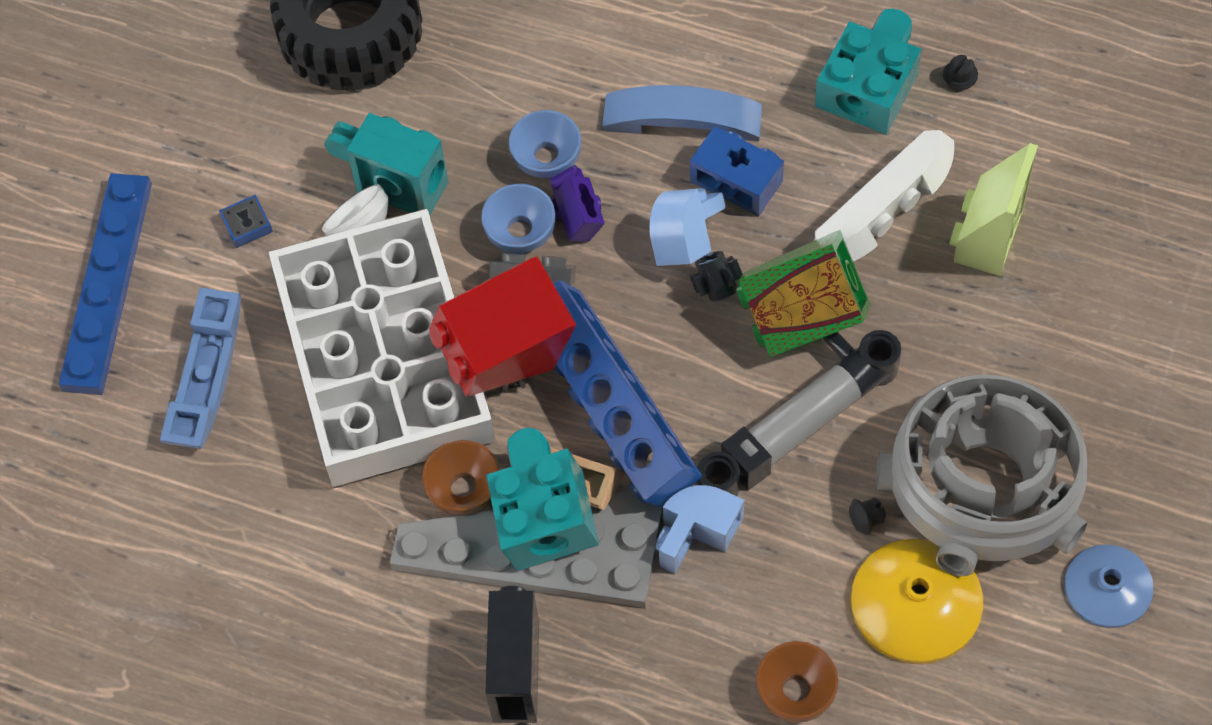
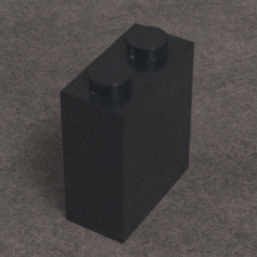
(512, 655)

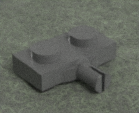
(554, 266)

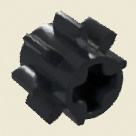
(716, 276)

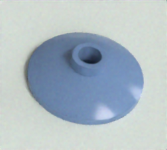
(1104, 603)

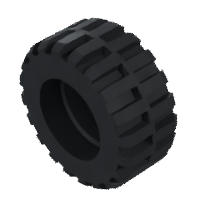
(350, 54)

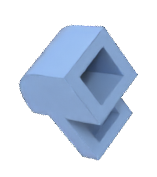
(679, 225)
(697, 514)

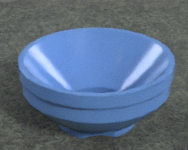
(544, 130)
(517, 204)

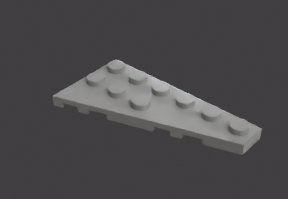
(471, 552)

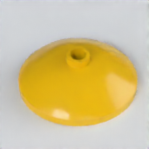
(909, 624)

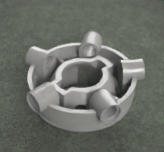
(1021, 424)

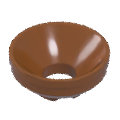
(453, 462)
(801, 662)

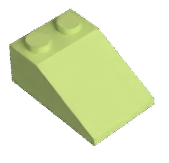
(993, 213)

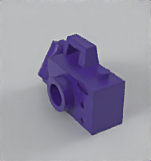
(576, 204)

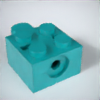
(870, 72)
(394, 156)
(540, 502)

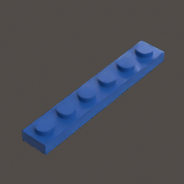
(105, 284)

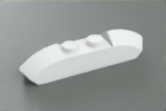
(894, 189)

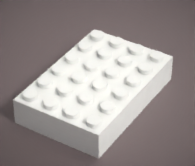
(365, 348)

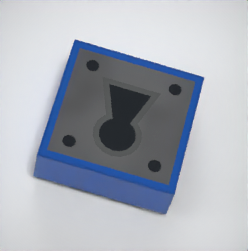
(246, 221)

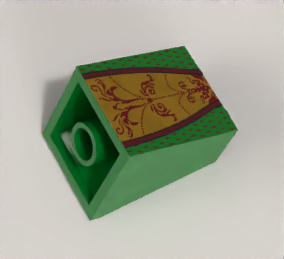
(804, 295)

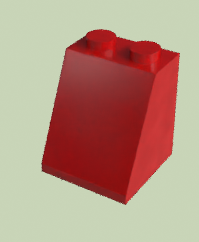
(503, 329)

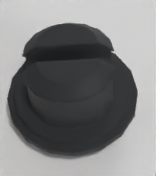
(960, 72)
(866, 514)

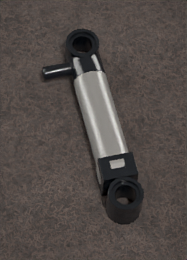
(750, 453)

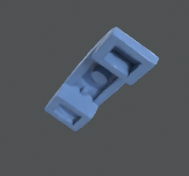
(681, 108)
(205, 369)

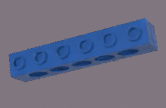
(649, 431)

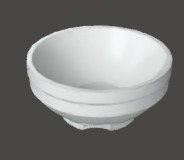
(360, 210)

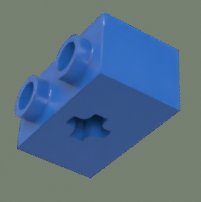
(737, 169)

